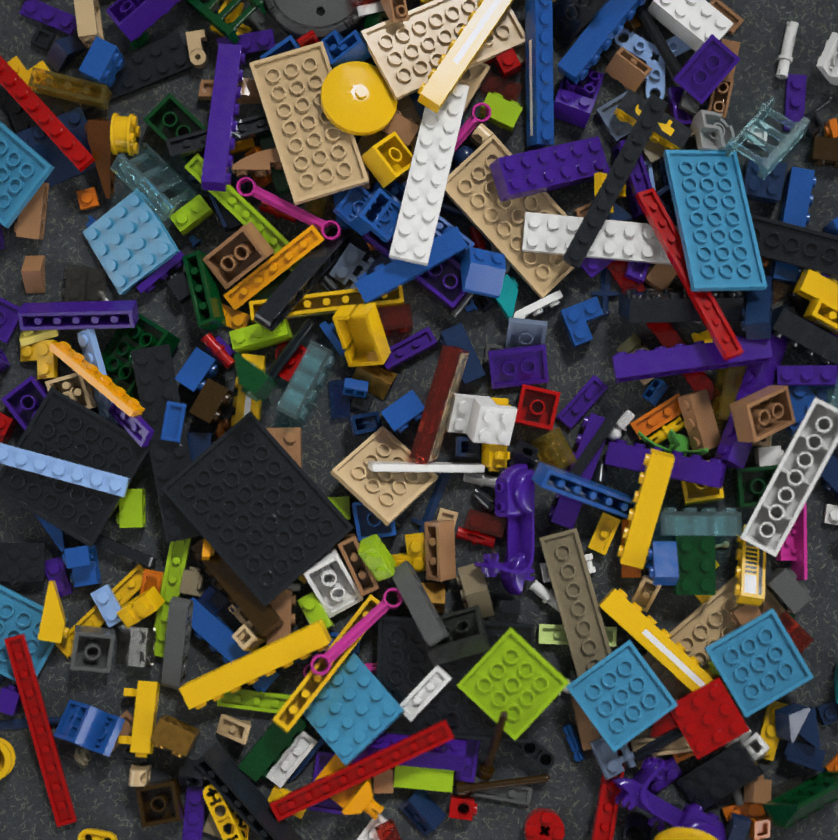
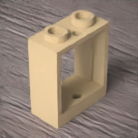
(88, 21)

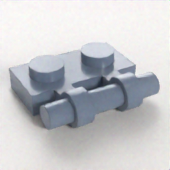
(347, 264)
(608, 760)

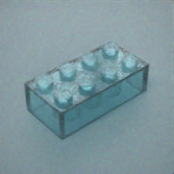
(305, 381)
(699, 523)

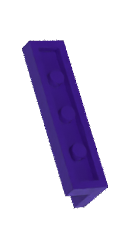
(636, 182)

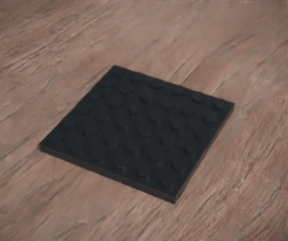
(83, 437)

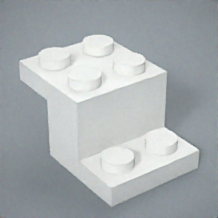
(828, 61)
(481, 419)

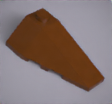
(99, 141)

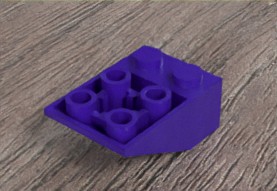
(576, 101)

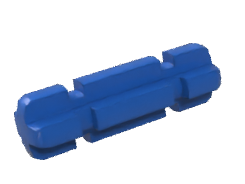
(573, 742)

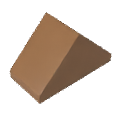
(34, 274)

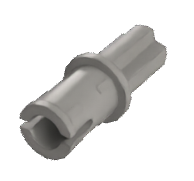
(480, 479)

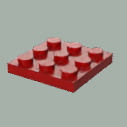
(708, 718)

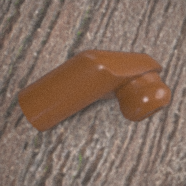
(222, 427)

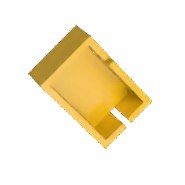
(366, 329)

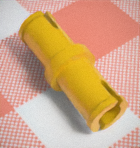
(662, 434)

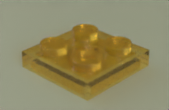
(554, 449)

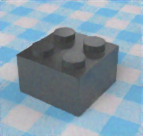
(787, 590)
(92, 649)

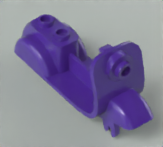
(515, 501)
(635, 794)

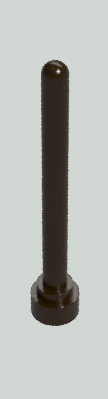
(486, 769)
(464, 788)

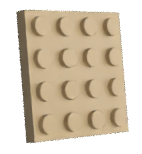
(382, 492)

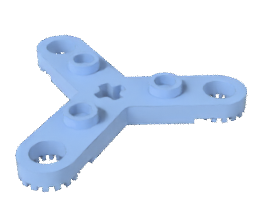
(643, 50)

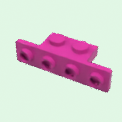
(795, 546)

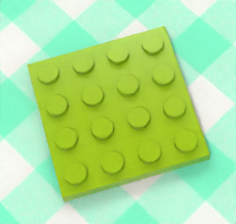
(513, 680)

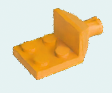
(356, 798)

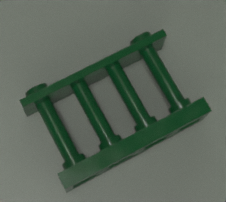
(218, 20)

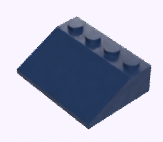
(44, 146)

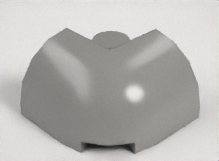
(711, 131)

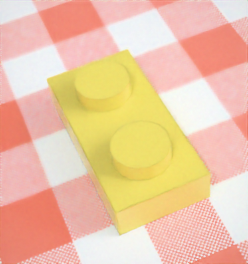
(32, 336)

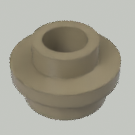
(82, 756)

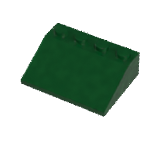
(118, 357)
(803, 799)

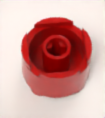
(547, 818)

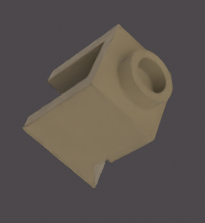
(192, 581)

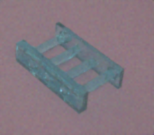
(776, 153)
(145, 189)

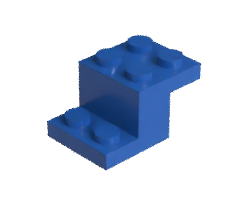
(369, 212)
(89, 727)

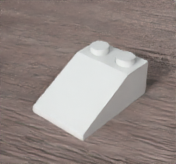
(333, 583)

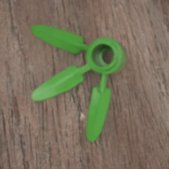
(677, 443)

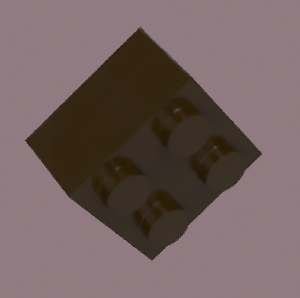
(211, 402)
(160, 802)

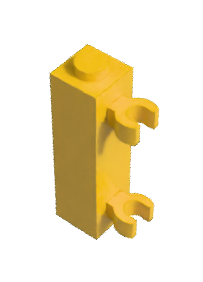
(495, 455)
(144, 717)

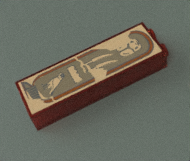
(438, 404)

